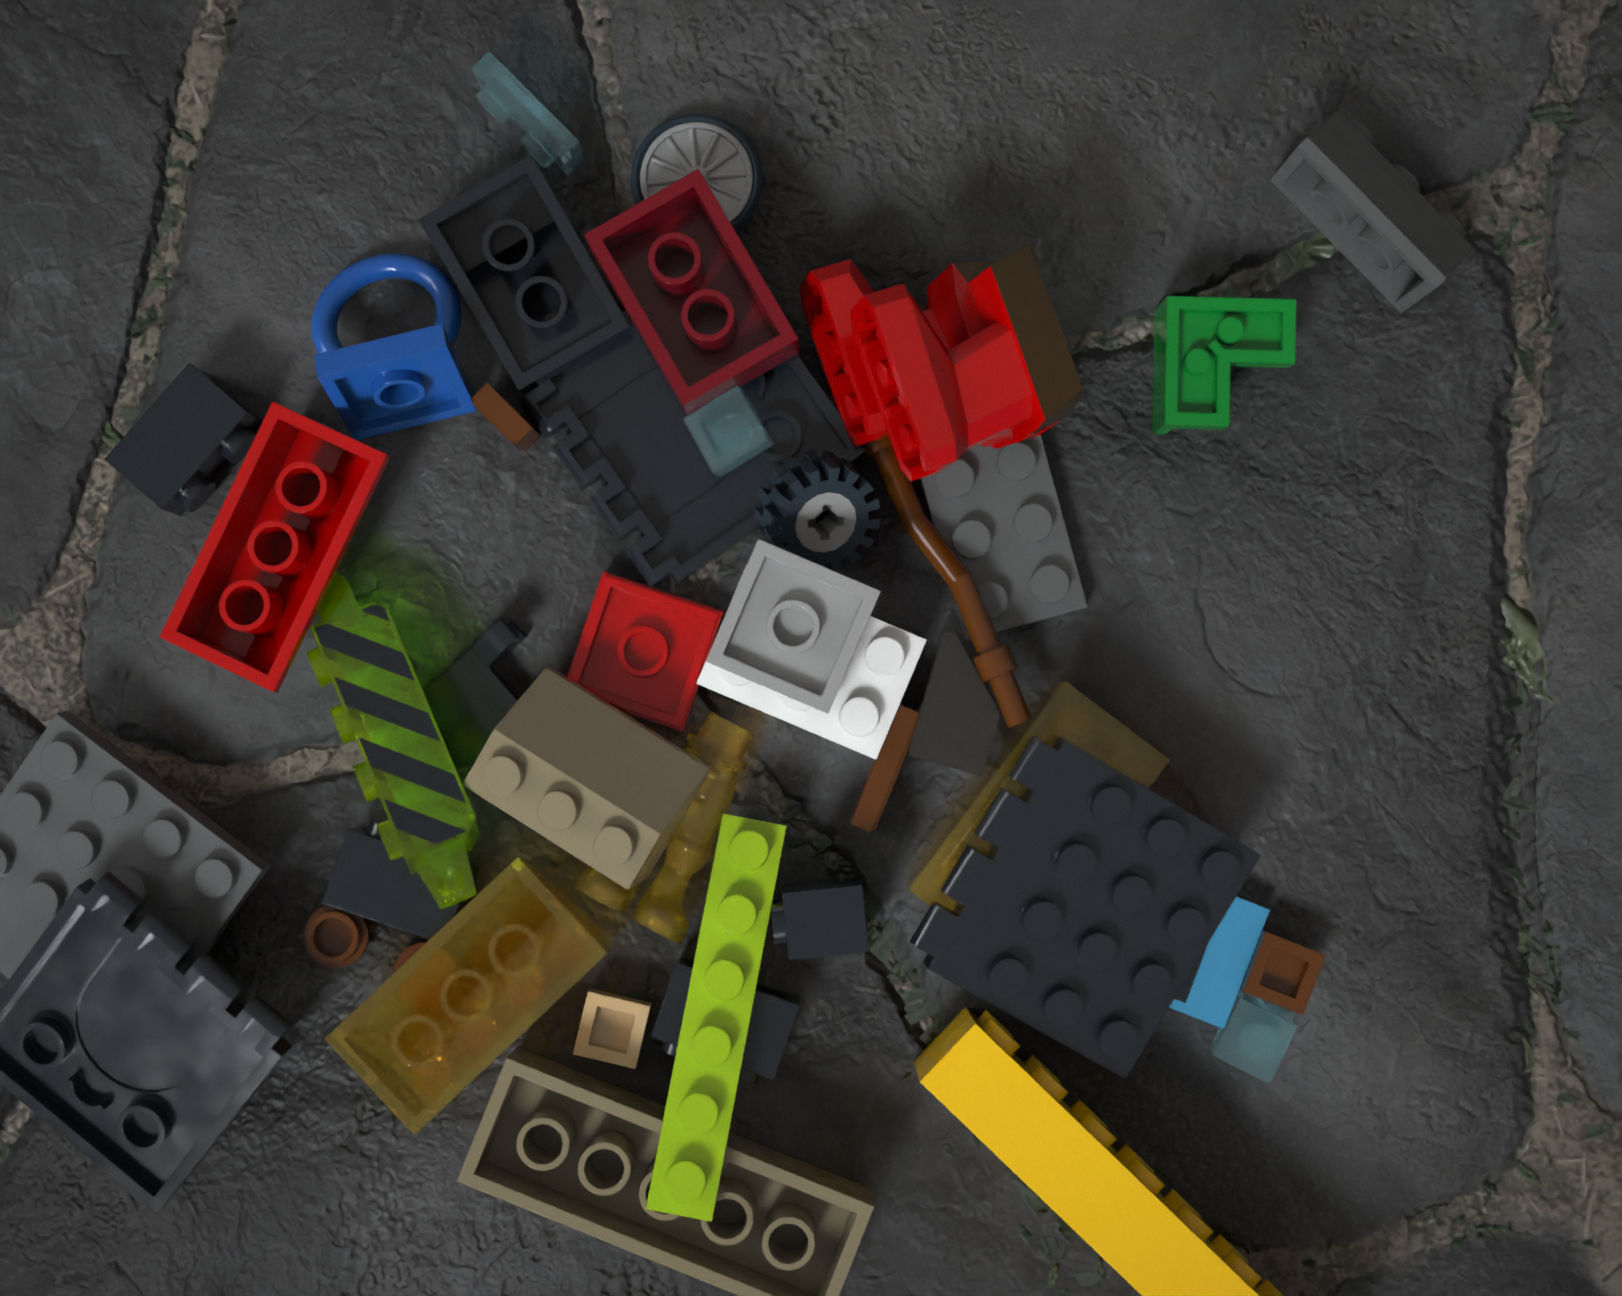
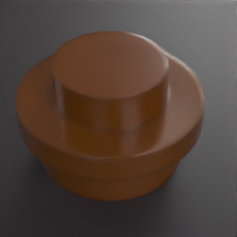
(336, 937)

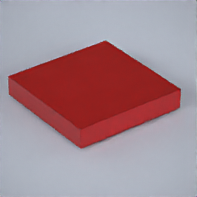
(644, 650)

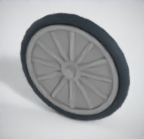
(705, 144)

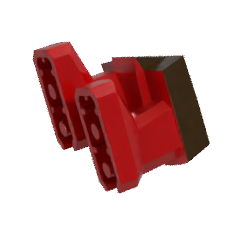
(962, 373)

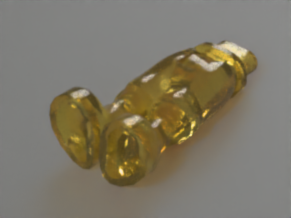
(692, 844)

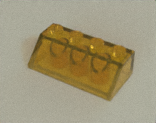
(469, 993)

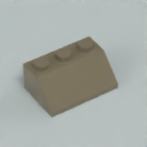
(587, 777)

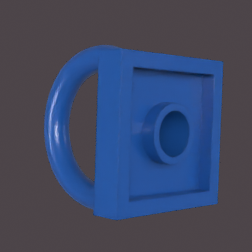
(398, 377)

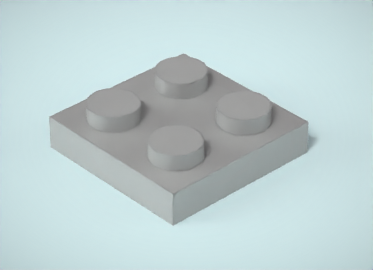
(793, 626)

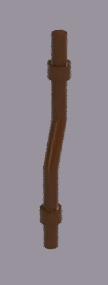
(993, 661)

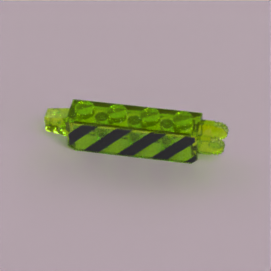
(399, 742)

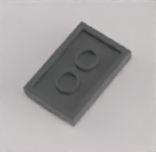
(1008, 531)

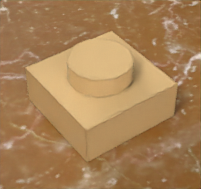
(612, 1028)

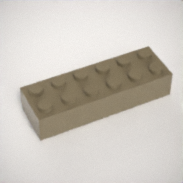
(588, 1162)

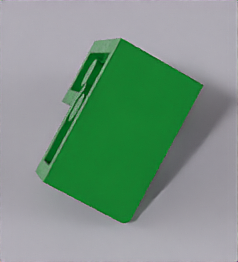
(1198, 344)

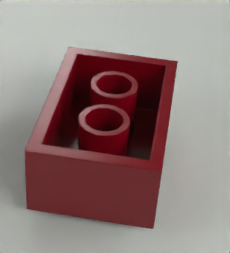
(693, 292)

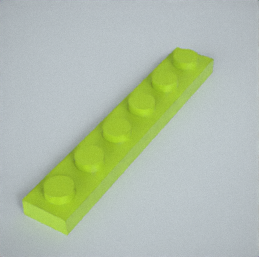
(716, 1018)

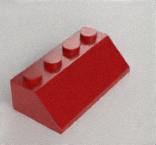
(274, 547)

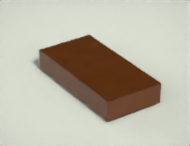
(884, 770)

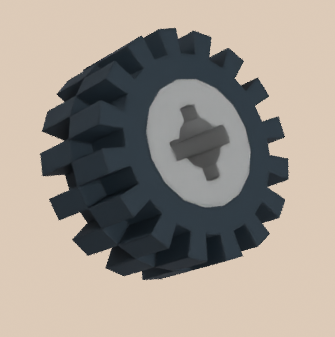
(803, 495)

